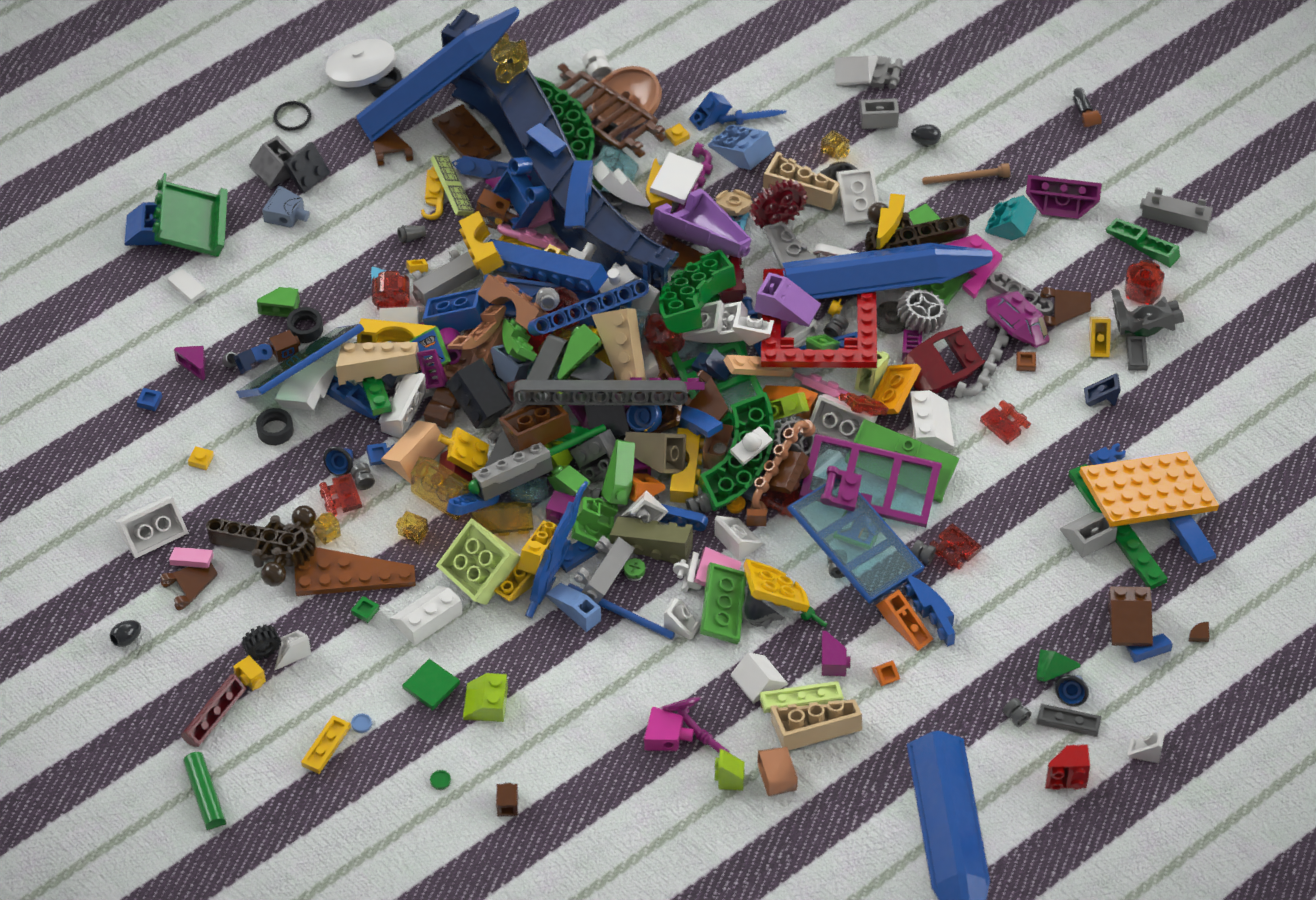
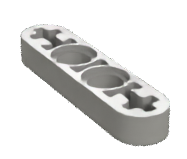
(1009, 283)

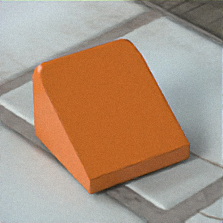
(886, 673)

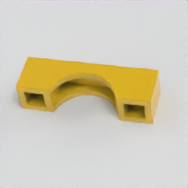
(483, 254)
(383, 331)
(684, 483)

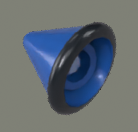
(338, 460)
(1072, 690)

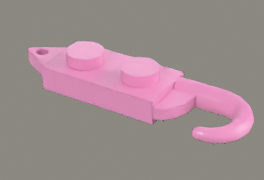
(531, 237)
(815, 381)

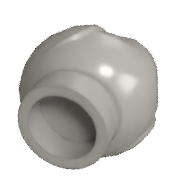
(547, 298)

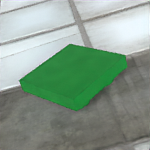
(431, 684)

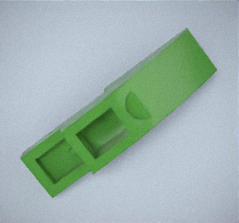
(516, 340)

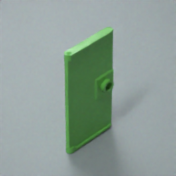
(884, 438)

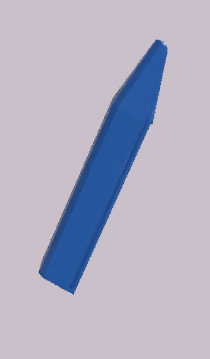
(434, 74)
(884, 269)
(948, 817)

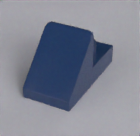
(712, 365)
(1104, 389)

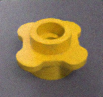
(835, 307)

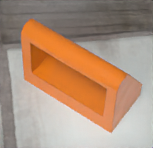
(649, 483)

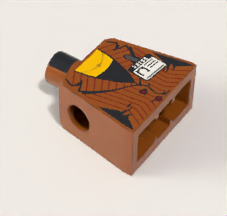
(494, 209)

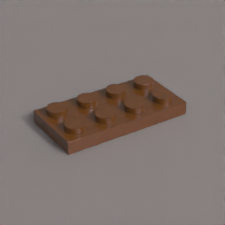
(466, 134)

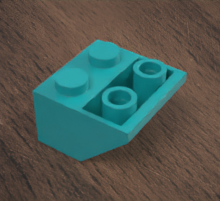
(1011, 218)

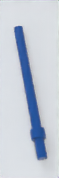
(631, 616)

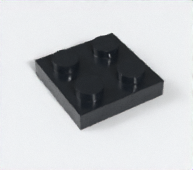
(306, 167)

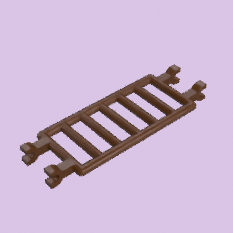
(629, 141)

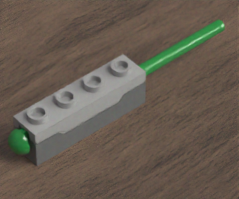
(521, 467)

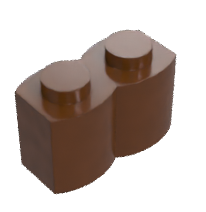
(441, 408)

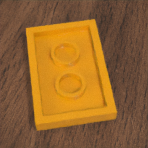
(896, 386)

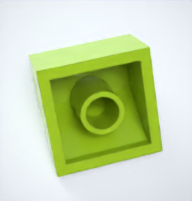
(486, 698)

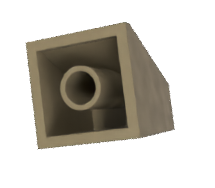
(659, 450)

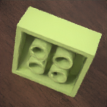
(478, 562)

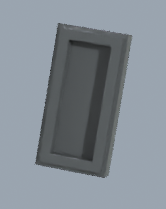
(1136, 353)

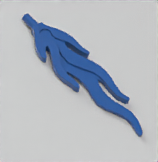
(555, 555)

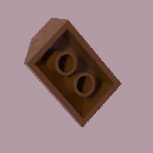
(535, 425)

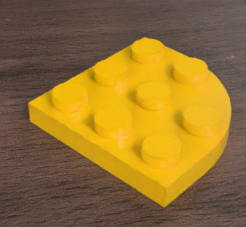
(774, 586)

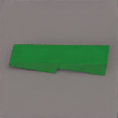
(1138, 238)

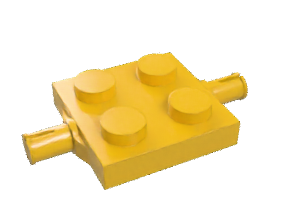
(465, 450)

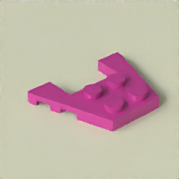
(982, 273)

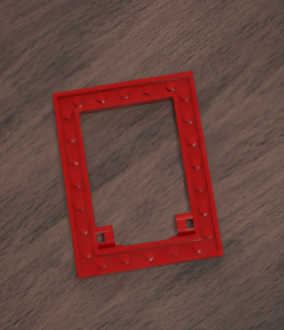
(857, 352)

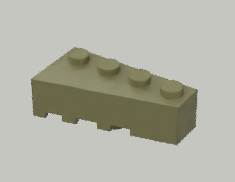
(655, 540)

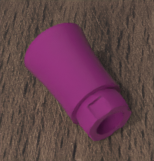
(448, 336)

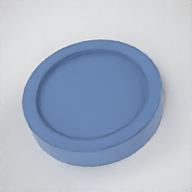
(361, 723)

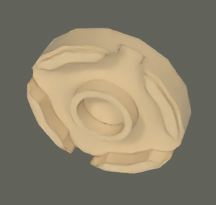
(734, 202)

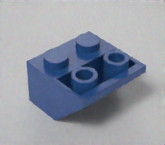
(140, 225)

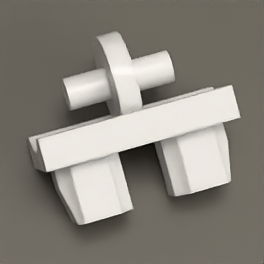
(688, 571)

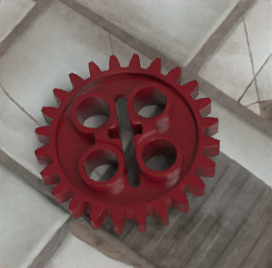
(778, 203)

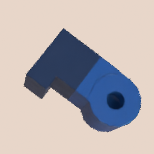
(256, 354)

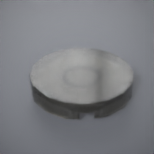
(887, 318)

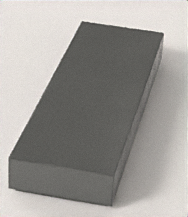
(1069, 720)

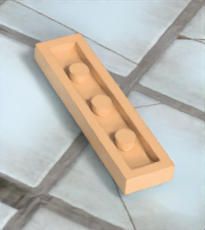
(752, 366)

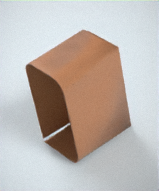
(713, 458)
(777, 771)

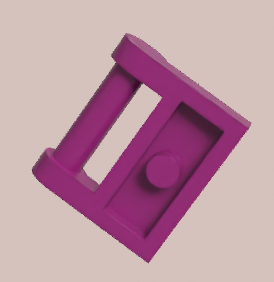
(847, 491)

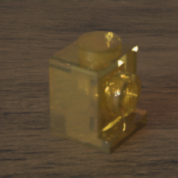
(835, 145)
(324, 523)
(412, 527)

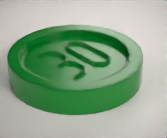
(440, 779)

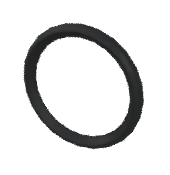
(292, 103)

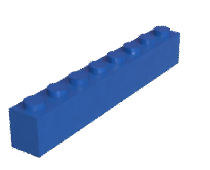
(550, 267)

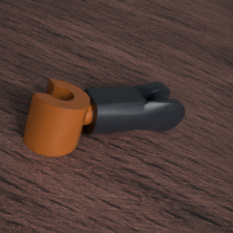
(1088, 116)

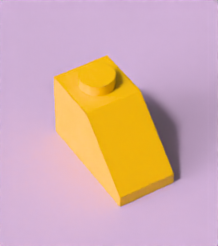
(1099, 336)

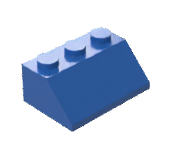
(455, 310)

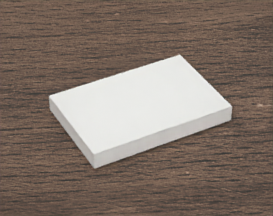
(676, 178)
(857, 194)

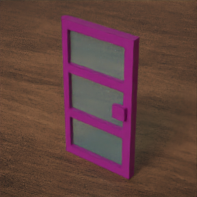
(891, 482)

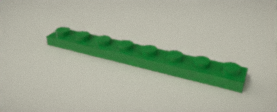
(1126, 540)

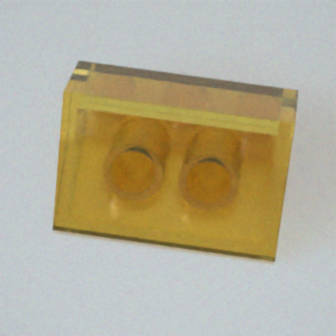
(437, 484)
(505, 518)

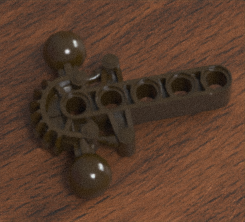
(917, 234)
(283, 543)

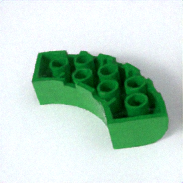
(572, 119)
(692, 288)
(730, 478)

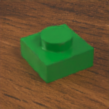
(365, 609)

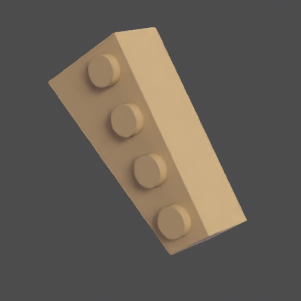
(820, 189)
(622, 342)
(376, 360)
(815, 723)

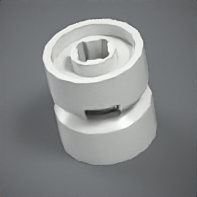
(596, 64)

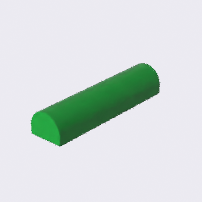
(204, 790)

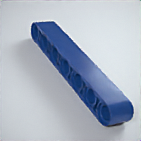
(580, 310)

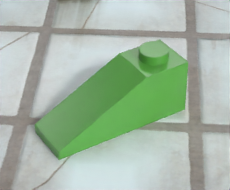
(580, 347)
(619, 475)

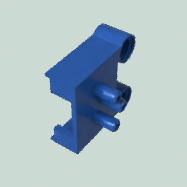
(518, 188)

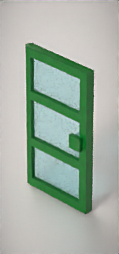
(736, 387)

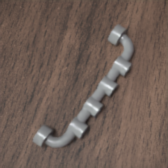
(989, 366)

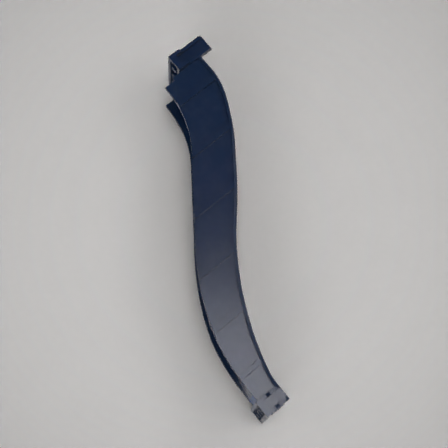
(516, 109)

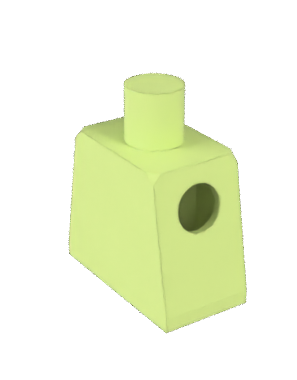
(863, 380)

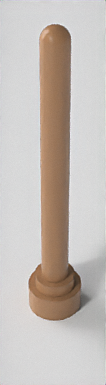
(1002, 171)

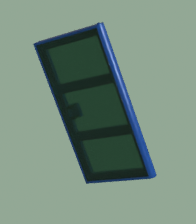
(299, 361)

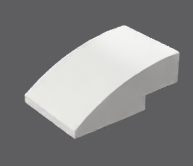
(619, 185)
(717, 323)
(306, 386)

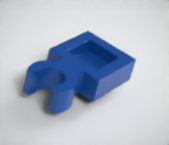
(376, 452)
(1107, 456)

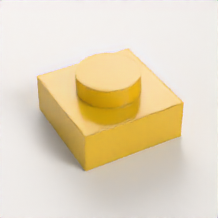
(677, 134)
(414, 265)
(200, 458)

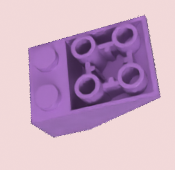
(785, 301)

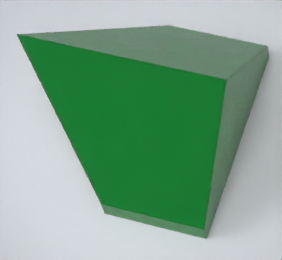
(1053, 664)

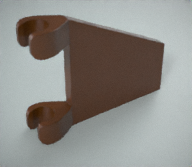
(390, 143)
(686, 253)
(1066, 305)
(664, 367)
(709, 399)
(191, 581)

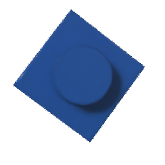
(149, 399)

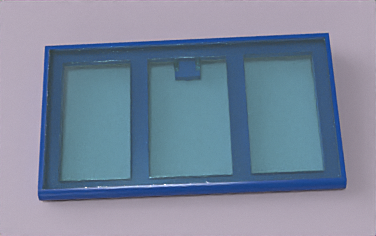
(857, 543)

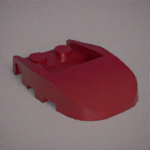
(934, 371)

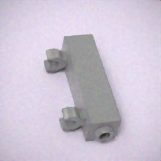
(1176, 211)
(445, 278)
(608, 569)

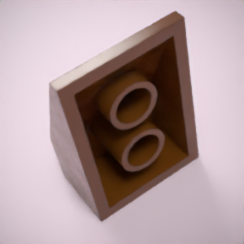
(1130, 616)

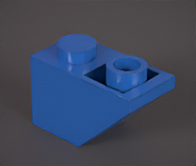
(709, 110)

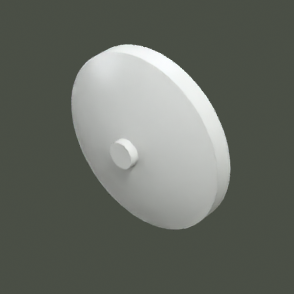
(361, 63)

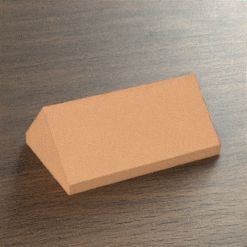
(416, 442)

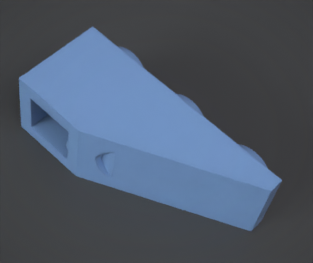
(576, 606)

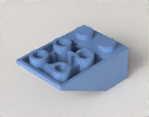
(743, 145)

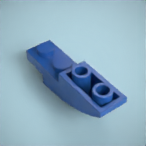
(931, 604)

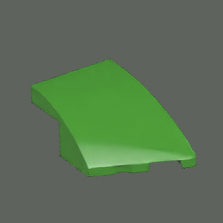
(594, 520)

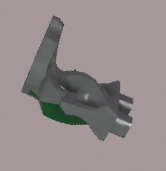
(1146, 319)

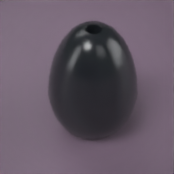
(926, 134)
(125, 633)

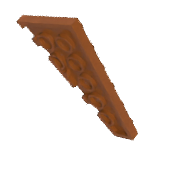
(346, 572)

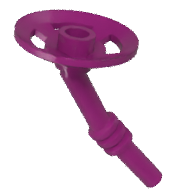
(682, 708)

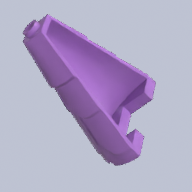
(704, 225)

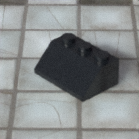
(479, 394)

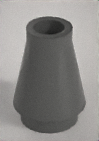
(409, 233)

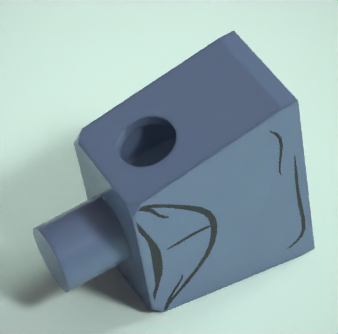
(284, 208)

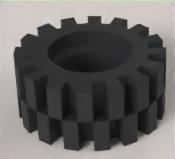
(261, 642)

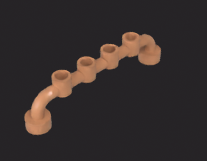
(807, 429)

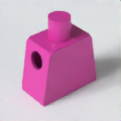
(665, 731)

